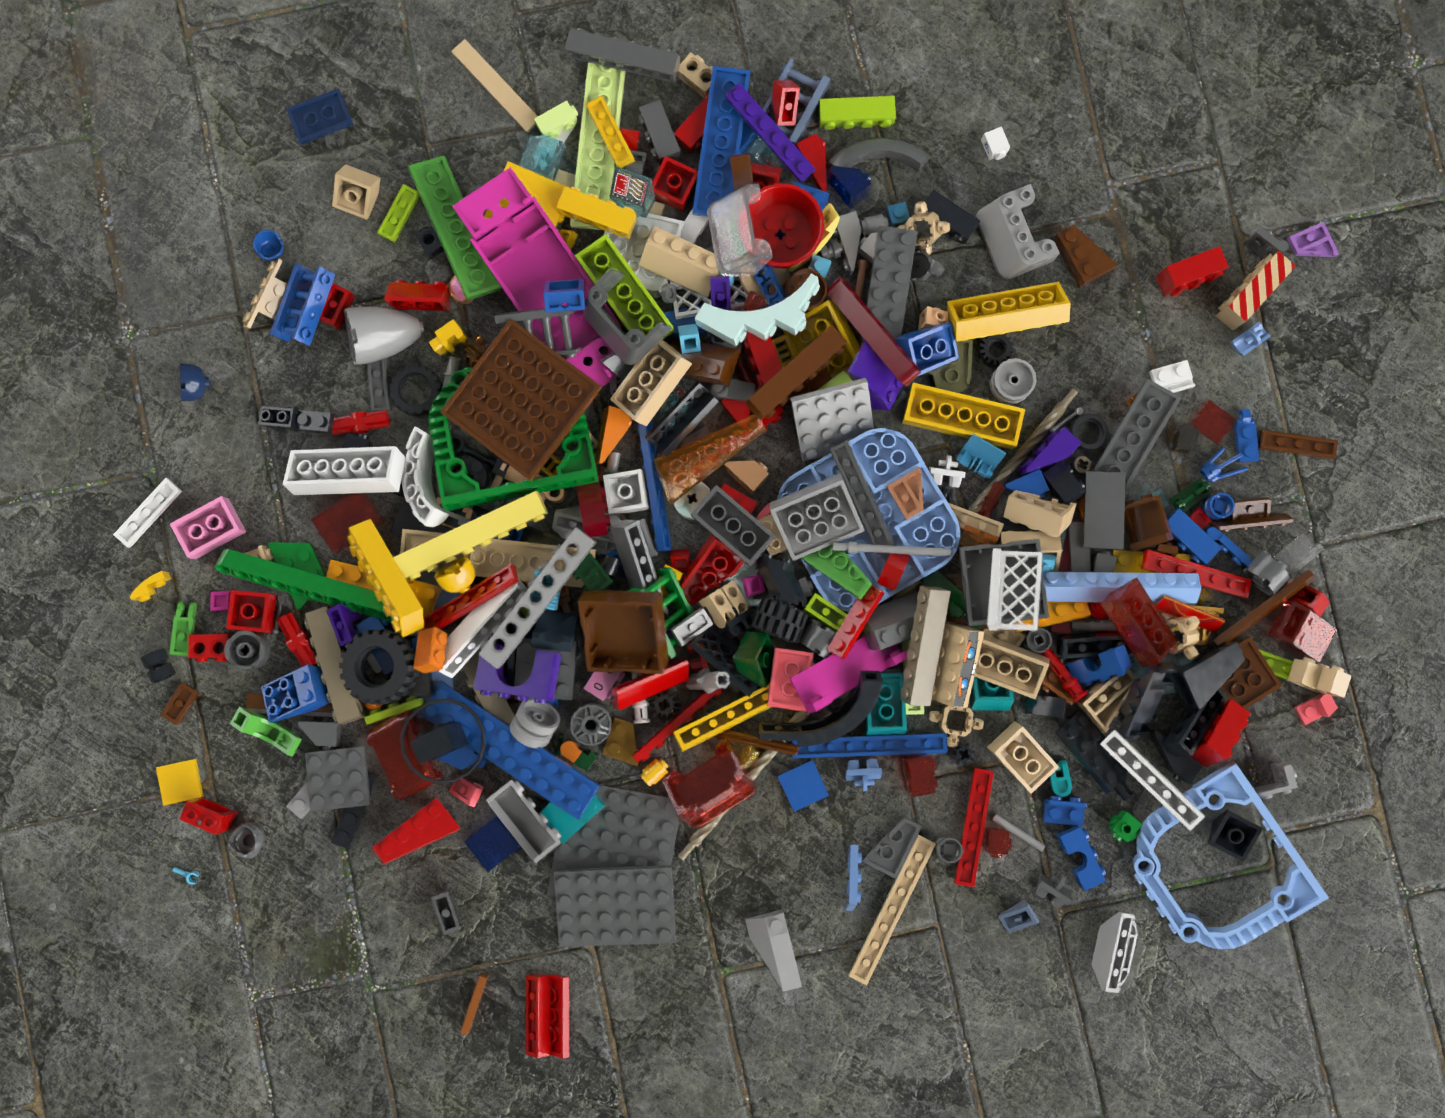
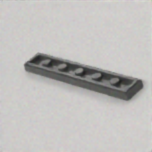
(861, 494)

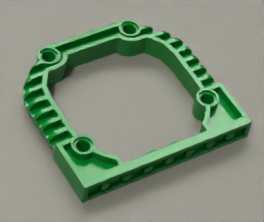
(461, 491)

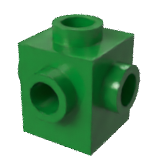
(1124, 827)

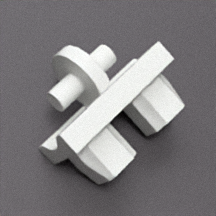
(955, 475)

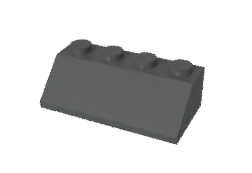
(891, 622)

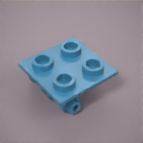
(981, 456)

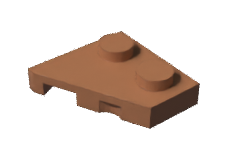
(908, 493)

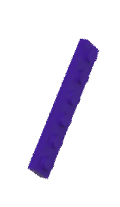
(769, 133)

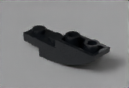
(296, 419)

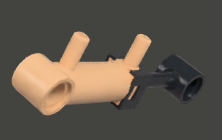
(502, 469)

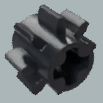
(967, 751)

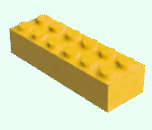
(1008, 311)
(963, 415)
(386, 578)

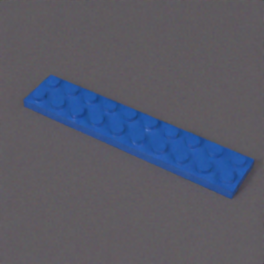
(531, 766)

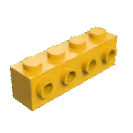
(597, 212)

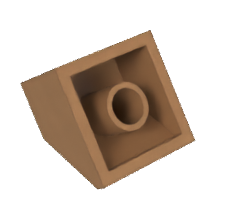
(747, 474)

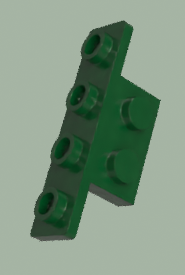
(956, 604)

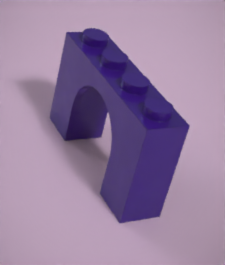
(539, 686)

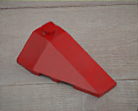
(709, 569)

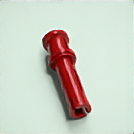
(1069, 683)

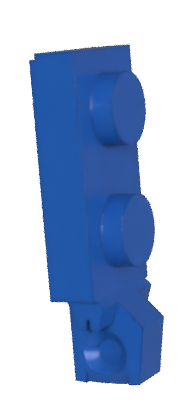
(1246, 437)

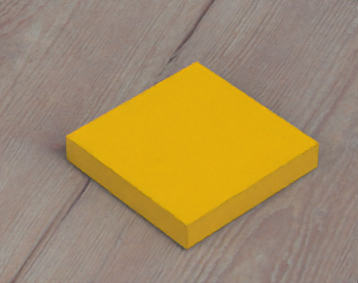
(179, 782)

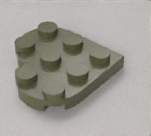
(956, 374)

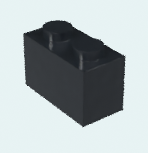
(1064, 484)

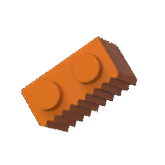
(430, 650)

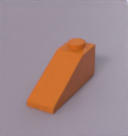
(613, 427)

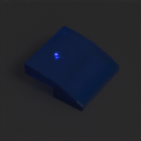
(492, 844)

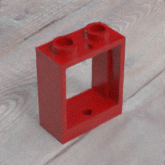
(213, 816)

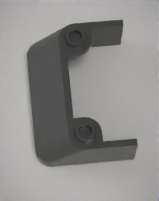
(629, 346)

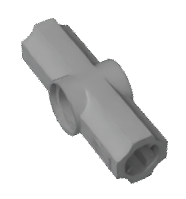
(707, 680)

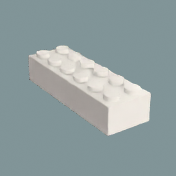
(344, 470)

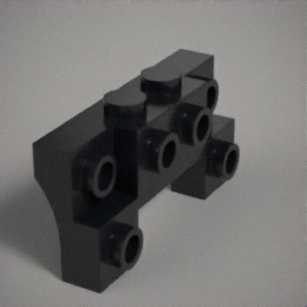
(1144, 699)

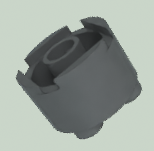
(1267, 573)
(817, 638)
(236, 650)

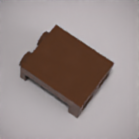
(1146, 522)

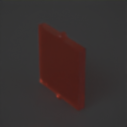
(1213, 422)

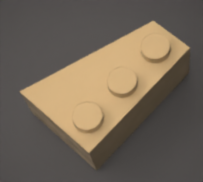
(1038, 513)
(1105, 699)

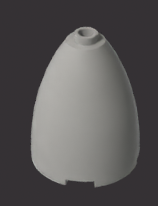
(379, 332)

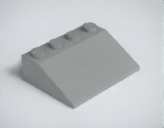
(816, 517)

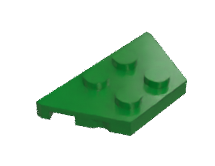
(298, 556)

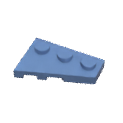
(854, 874)

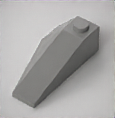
(773, 943)

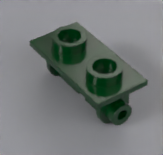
(1191, 495)

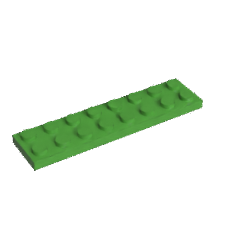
(439, 194)

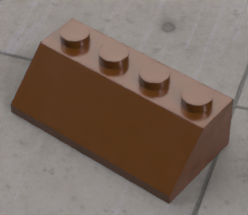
(711, 364)

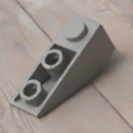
(848, 235)

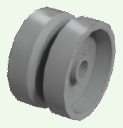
(1017, 371)
(534, 723)

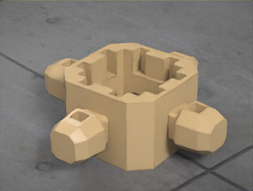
(936, 229)
(1190, 636)
(952, 740)

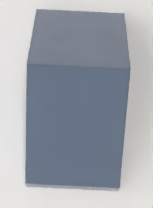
(1018, 917)

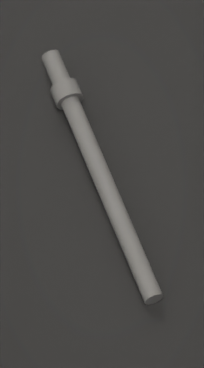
(852, 547)

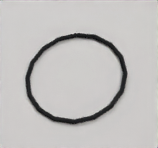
(444, 780)

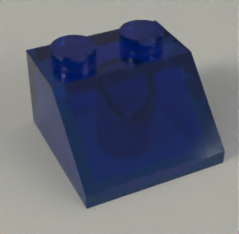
(849, 184)

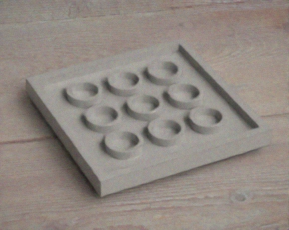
(831, 417)

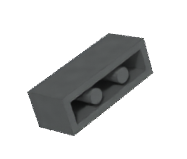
(658, 131)

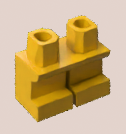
(448, 337)

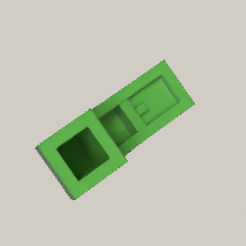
(259, 726)

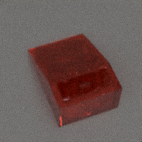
(1302, 630)

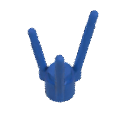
(1211, 472)

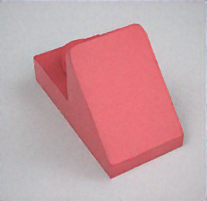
(1315, 708)
(466, 791)

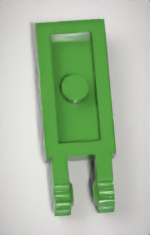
(182, 629)

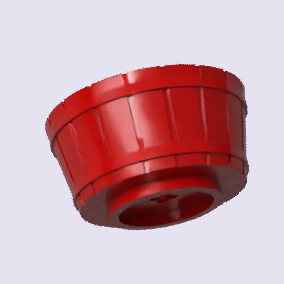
(793, 212)

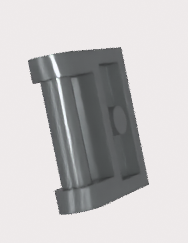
(1262, 239)

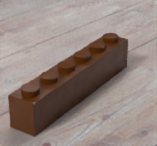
(797, 371)

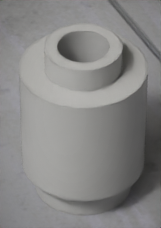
(871, 224)

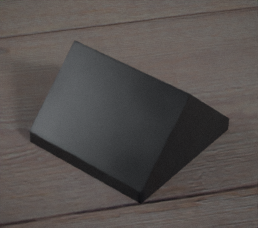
(1234, 834)

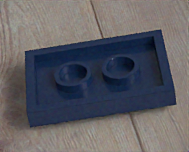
(319, 116)

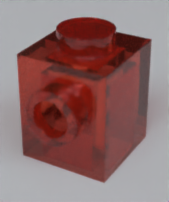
(997, 842)

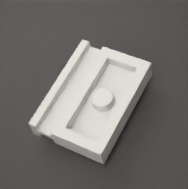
(1173, 377)

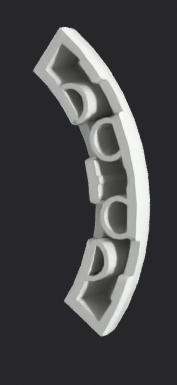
(418, 480)

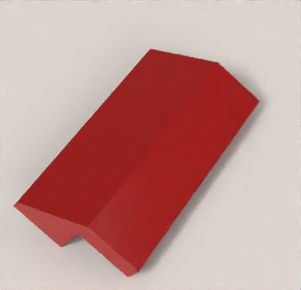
(650, 684)
(547, 1015)

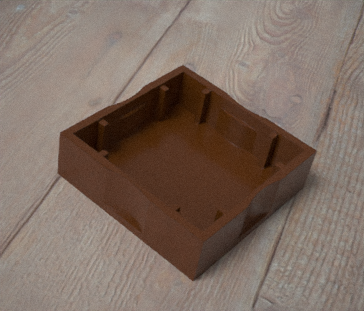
(624, 631)

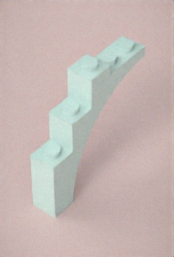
(762, 323)

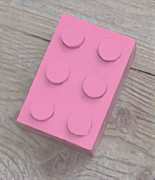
(208, 527)

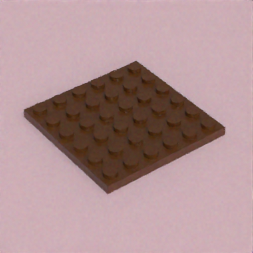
(521, 399)

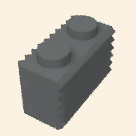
(447, 911)

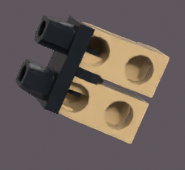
(728, 609)

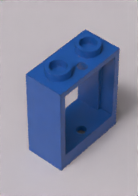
(562, 292)

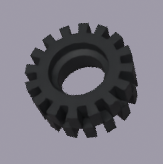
(992, 360)

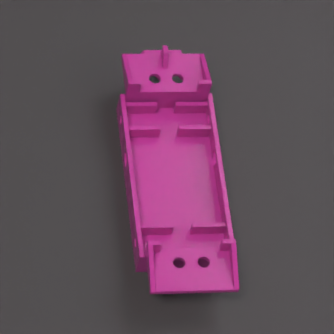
(524, 253)

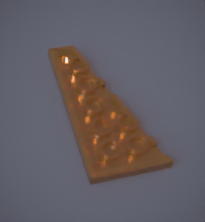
(697, 460)

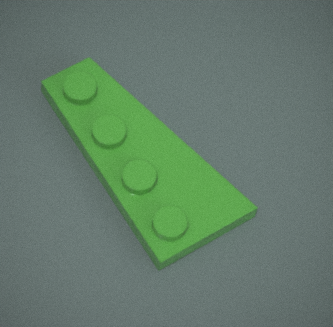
(840, 569)

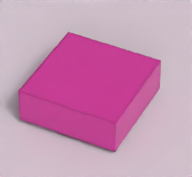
(753, 585)
(220, 600)

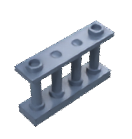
(811, 103)

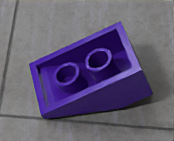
(881, 381)

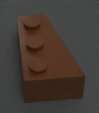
(1082, 256)

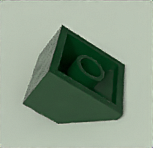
(755, 657)

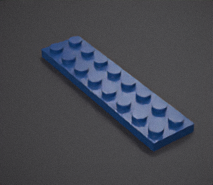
(720, 139)

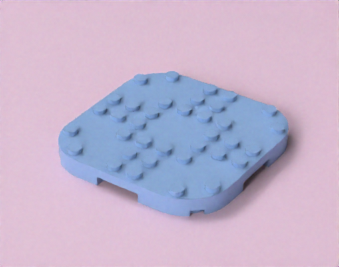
(884, 459)

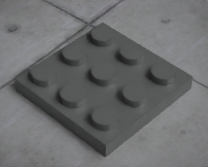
(525, 662)
(337, 778)

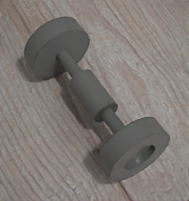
(668, 293)

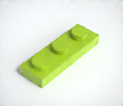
(393, 709)

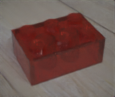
(335, 521)

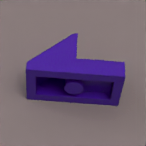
(720, 292)
(341, 621)

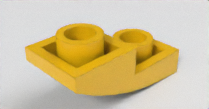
(146, 588)

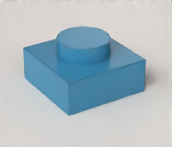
(898, 213)

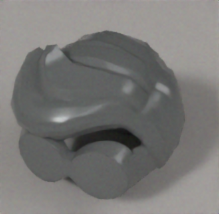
(249, 839)

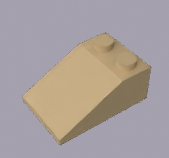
(1023, 757)

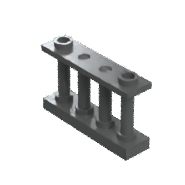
(544, 317)

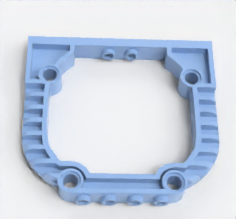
(1300, 885)

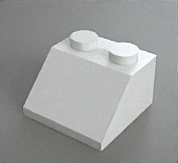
(626, 492)

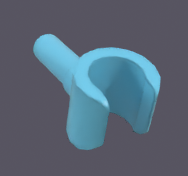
(186, 874)

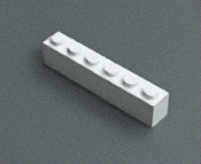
(477, 628)
(1153, 780)

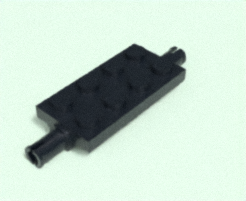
(1084, 742)

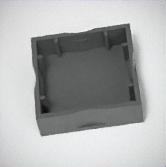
(976, 579)

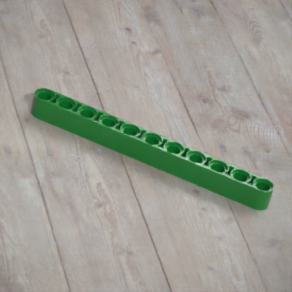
(300, 583)

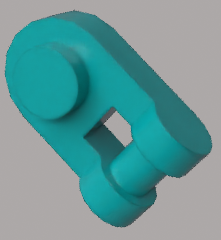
(1061, 785)

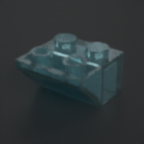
(542, 155)

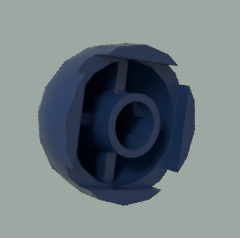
(192, 382)

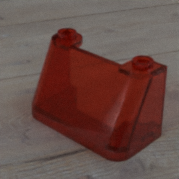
(387, 746)
(710, 787)

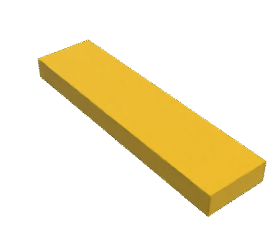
(610, 132)

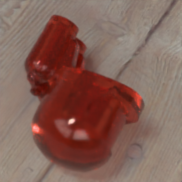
(754, 302)

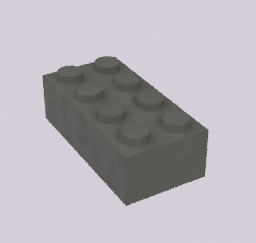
(733, 526)

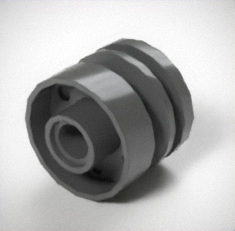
(591, 735)

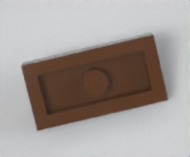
(180, 703)

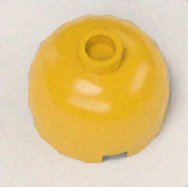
(457, 576)

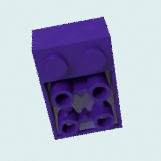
(1058, 448)

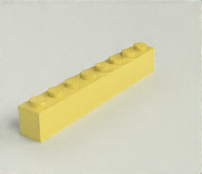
(470, 535)

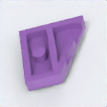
(1313, 242)

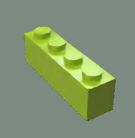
(857, 112)

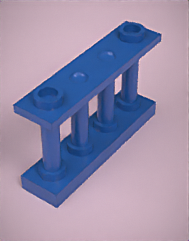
(293, 300)

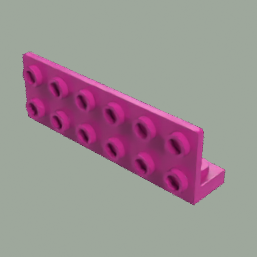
(836, 676)

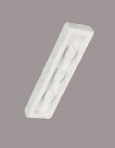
(147, 512)

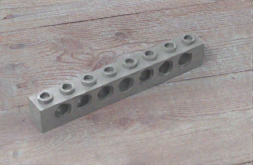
(488, 648)

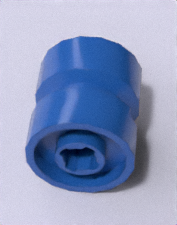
(1218, 506)

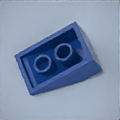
(930, 346)

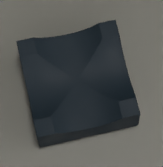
(555, 631)

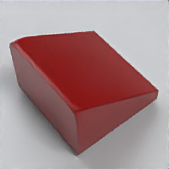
(631, 137)
(680, 559)

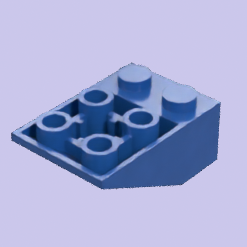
(295, 693)

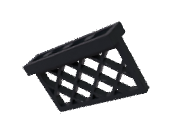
(725, 648)

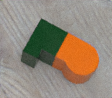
(576, 755)

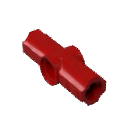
(361, 422)
(297, 639)

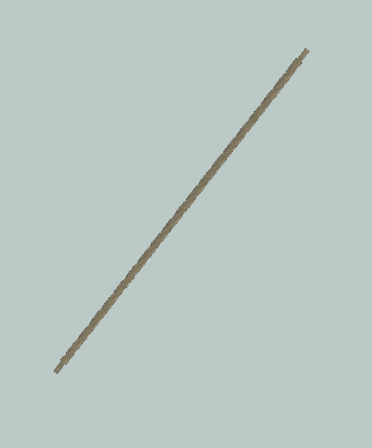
(1001, 477)

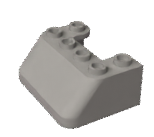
(1009, 236)
(523, 821)

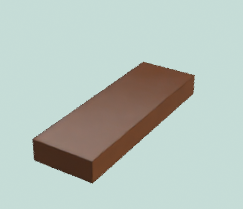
(474, 1003)

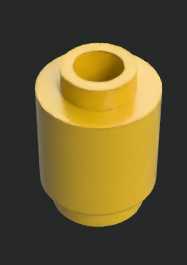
(654, 771)

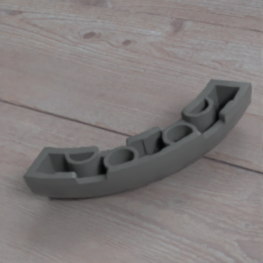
(878, 149)

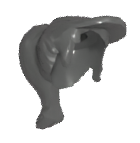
(927, 267)

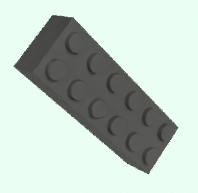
(891, 277)

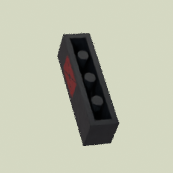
(1088, 644)

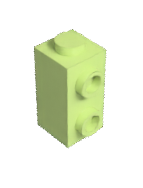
(557, 120)

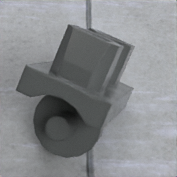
(1055, 886)

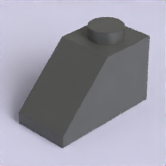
(737, 390)
(322, 733)

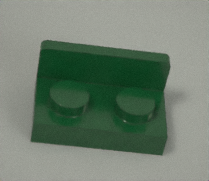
(592, 574)

